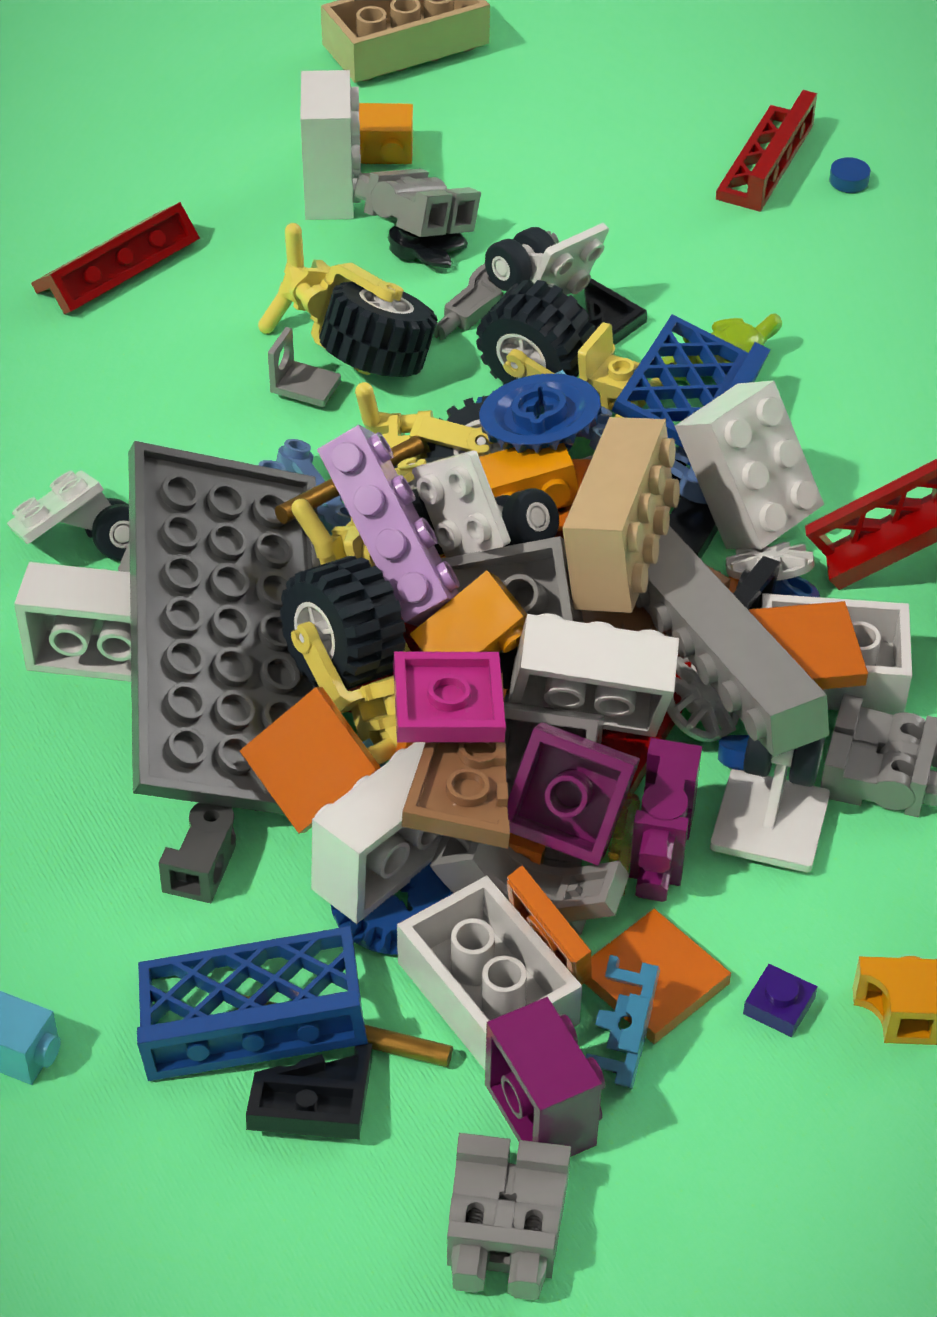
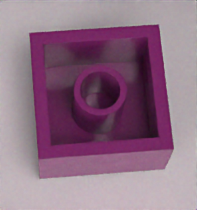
(569, 793)
(543, 1077)

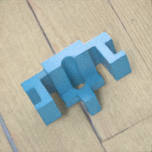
(635, 1006)

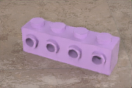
(389, 522)

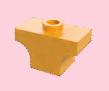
(900, 995)

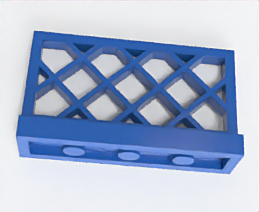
(702, 344)
(253, 1031)

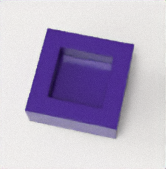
(780, 1000)

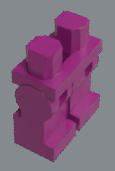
(664, 817)

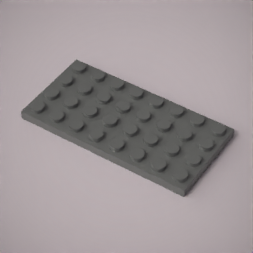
(208, 620)

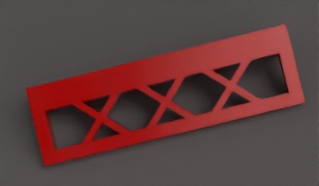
(774, 159)
(119, 258)
(881, 541)

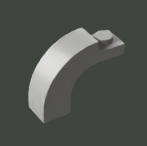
(576, 891)

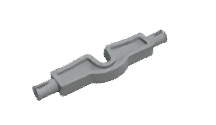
(471, 302)

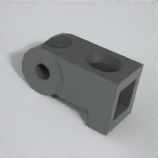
(203, 856)

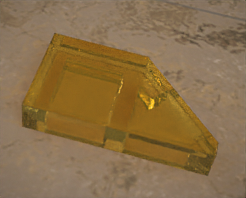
(621, 840)

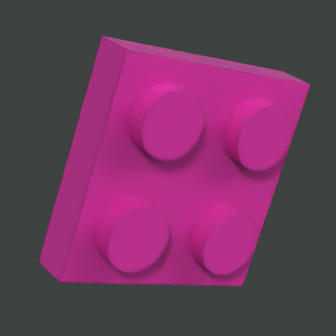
(448, 697)

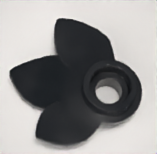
(429, 249)

